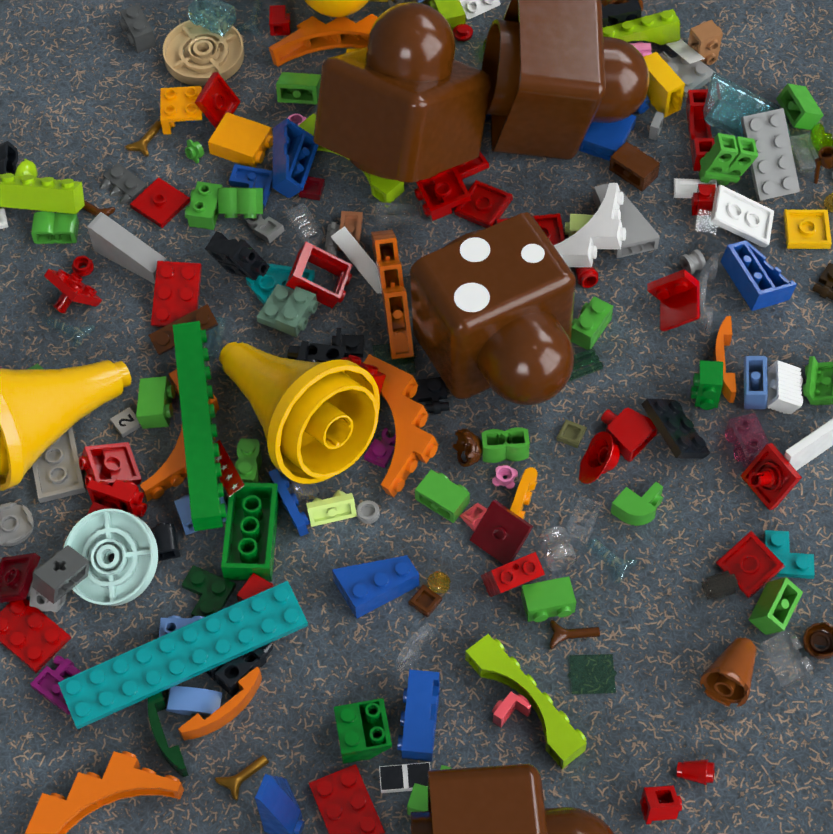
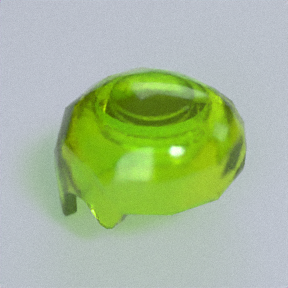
(820, 138)

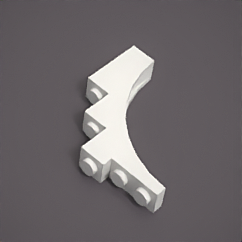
(601, 232)

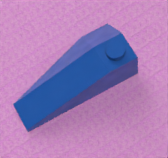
(278, 807)

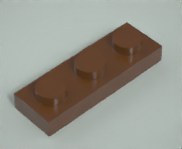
(164, 338)

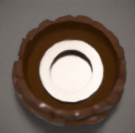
(470, 444)

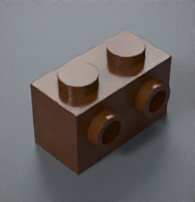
(634, 166)

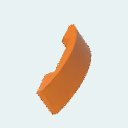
(724, 339)
(198, 727)

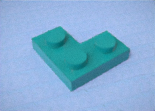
(796, 564)

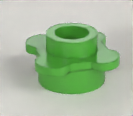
(194, 150)

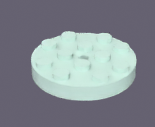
(134, 556)

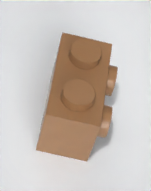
(706, 41)

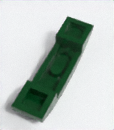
(173, 754)

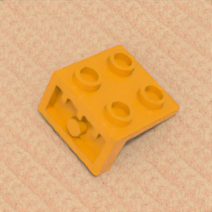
(178, 105)

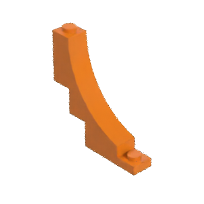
(393, 293)

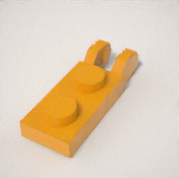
(523, 494)

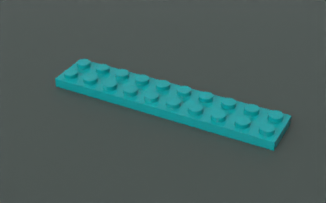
(182, 654)

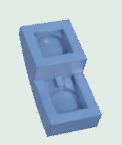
(193, 700)

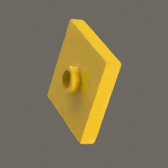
(807, 229)

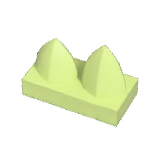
(332, 509)

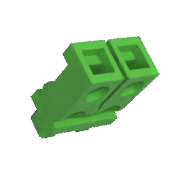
(727, 159)

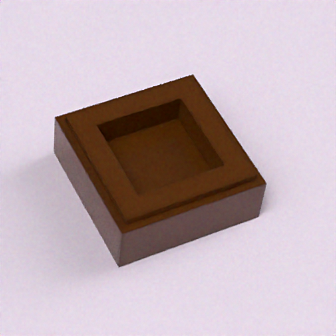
(425, 601)

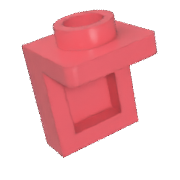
(505, 708)

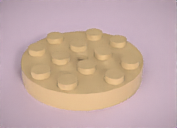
(196, 53)

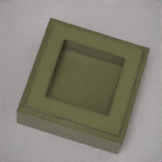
(571, 433)

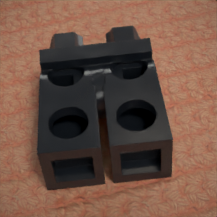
(619, 13)
(236, 256)
(316, 352)
(230, 673)

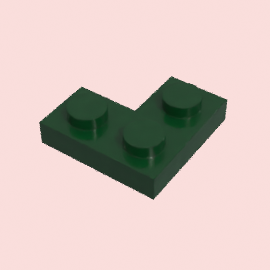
(212, 589)

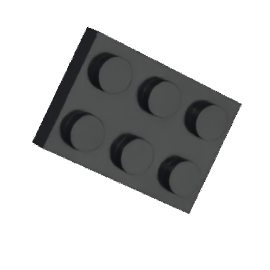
(676, 428)

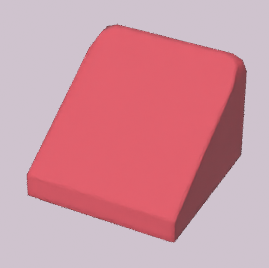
(473, 515)

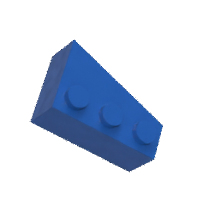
(292, 157)
(754, 277)
(375, 583)
(419, 715)

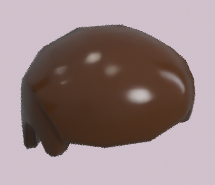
(819, 634)

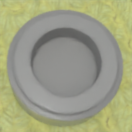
(368, 512)

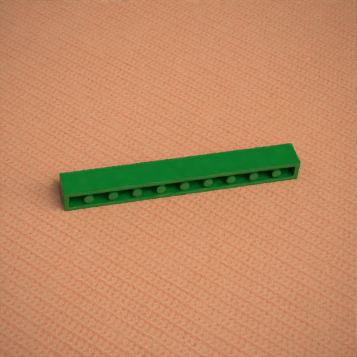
(198, 426)

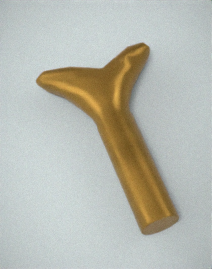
(141, 145)
(235, 781)

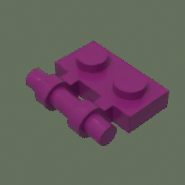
(47, 682)

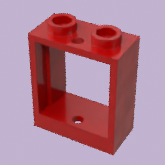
(326, 261)
(512, 574)

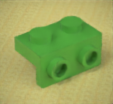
(819, 382)

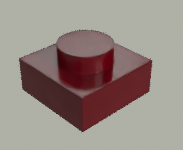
(313, 188)

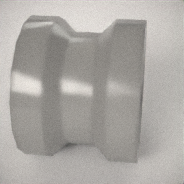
(693, 261)

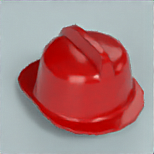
(599, 458)

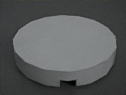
(17, 529)

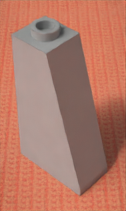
(639, 233)
(123, 247)

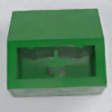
(362, 730)

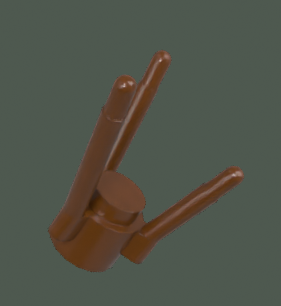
(825, 159)

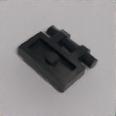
(432, 390)

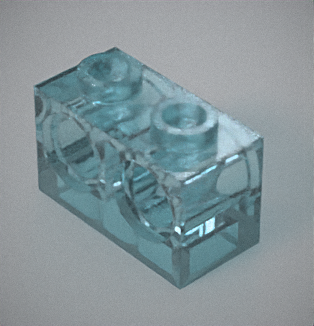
(212, 15)

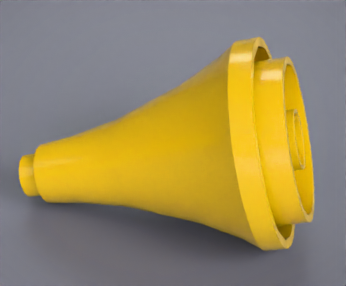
(45, 404)
(311, 412)

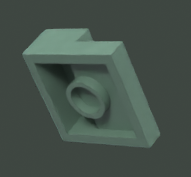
(288, 309)

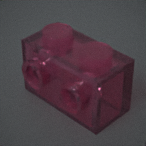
(747, 437)

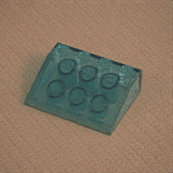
(729, 102)

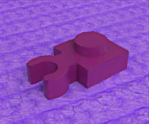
(381, 451)

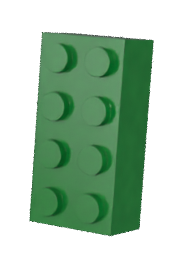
(251, 532)

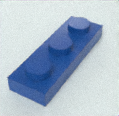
(290, 502)

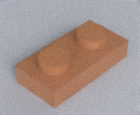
(353, 223)

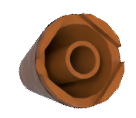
(731, 674)

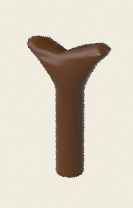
(95, 211)
(561, 634)

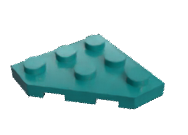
(275, 275)

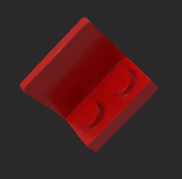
(678, 299)

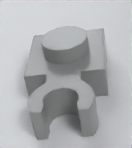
(266, 229)

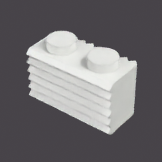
(784, 387)

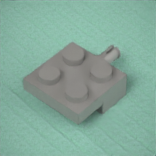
(693, 75)

